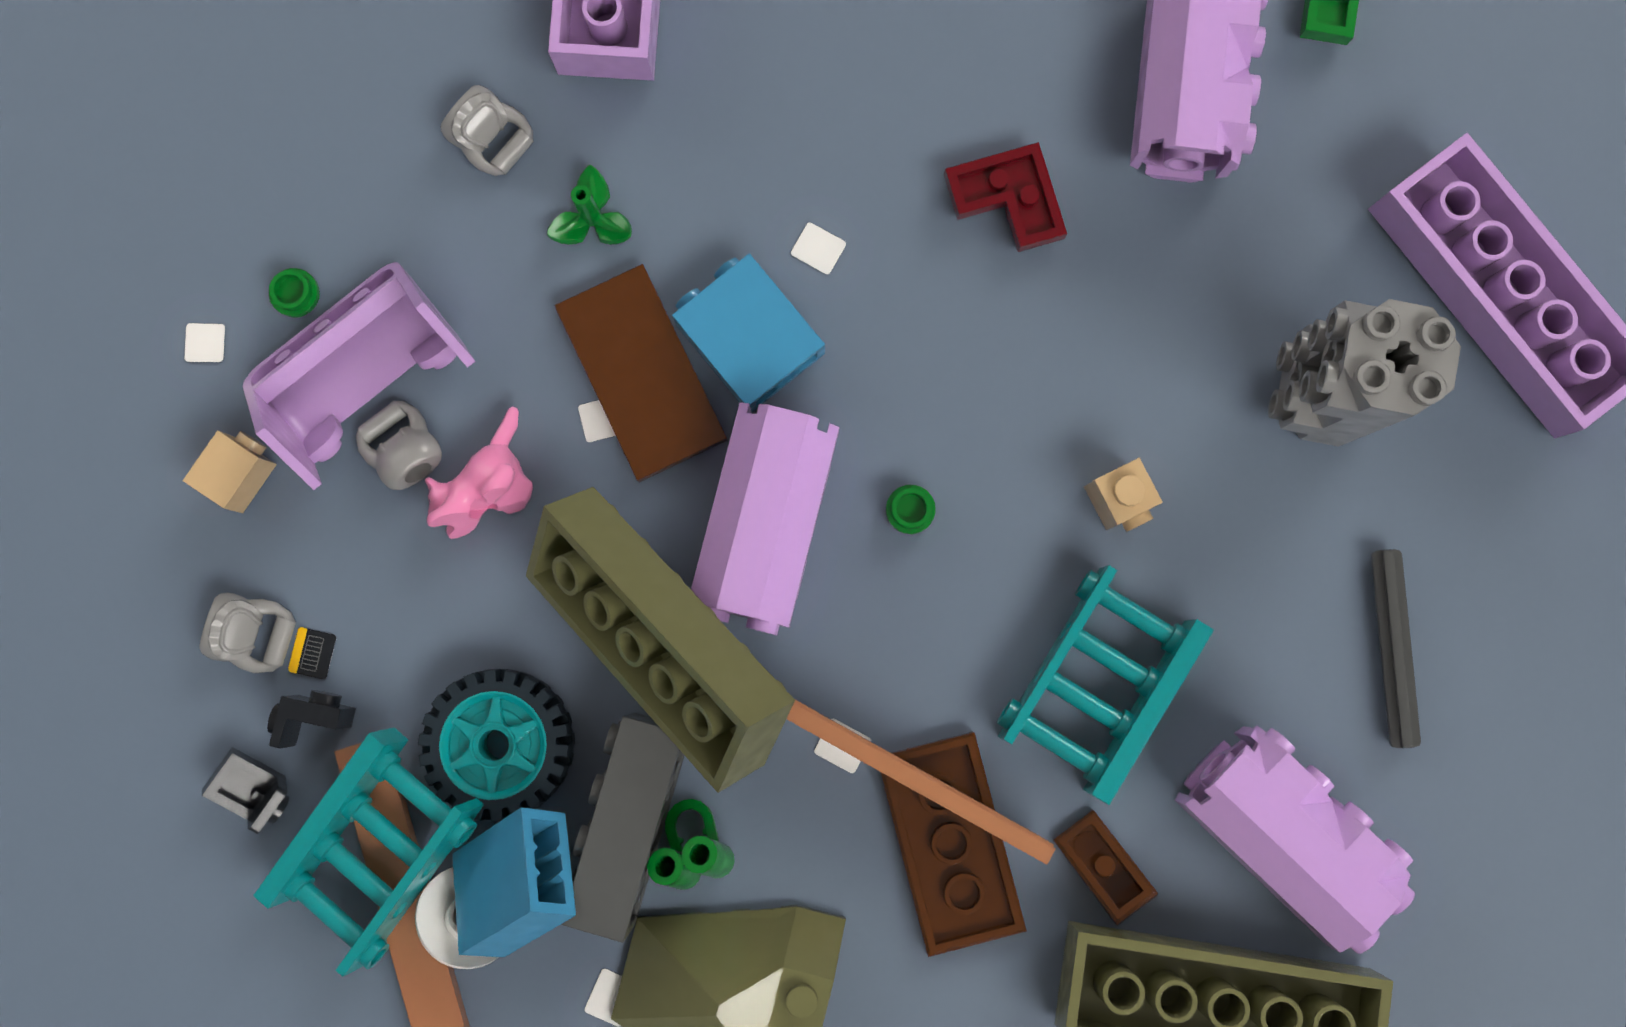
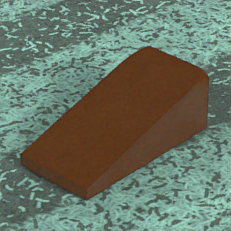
(1105, 868)

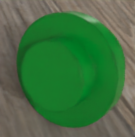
(294, 292)
(910, 509)

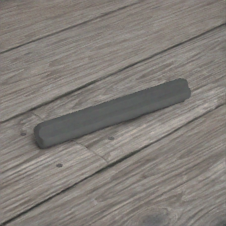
(1395, 648)

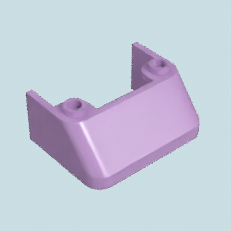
(342, 364)

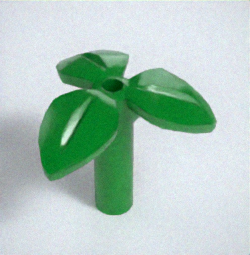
(589, 198)

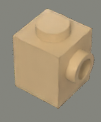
(230, 470)
(1124, 496)

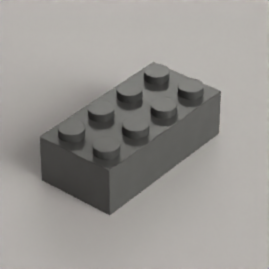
(625, 827)

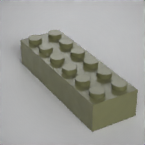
(657, 638)
(1175, 982)

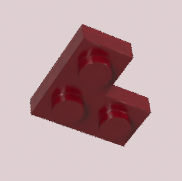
(1011, 181)

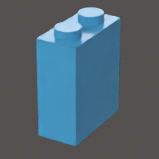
(748, 331)
(513, 883)

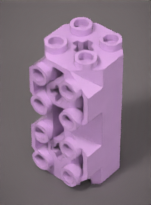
(1197, 87)
(764, 516)
(1299, 839)

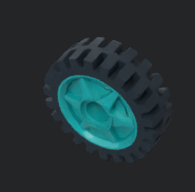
(458, 733)

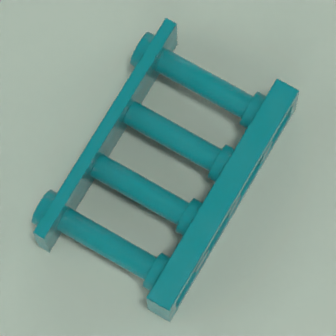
(1155, 685)
(322, 841)

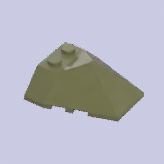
(730, 969)

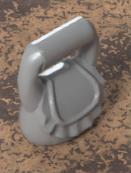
(477, 121)
(404, 456)
(233, 628)

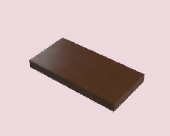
(640, 373)
(953, 866)

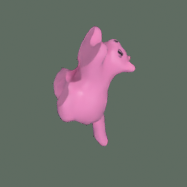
(486, 482)

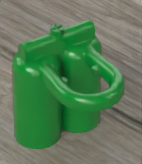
(700, 855)

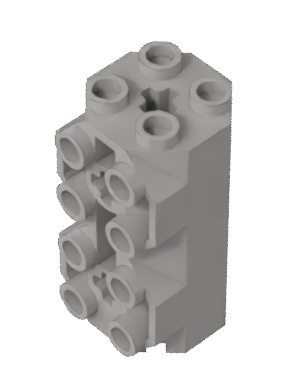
(1363, 370)

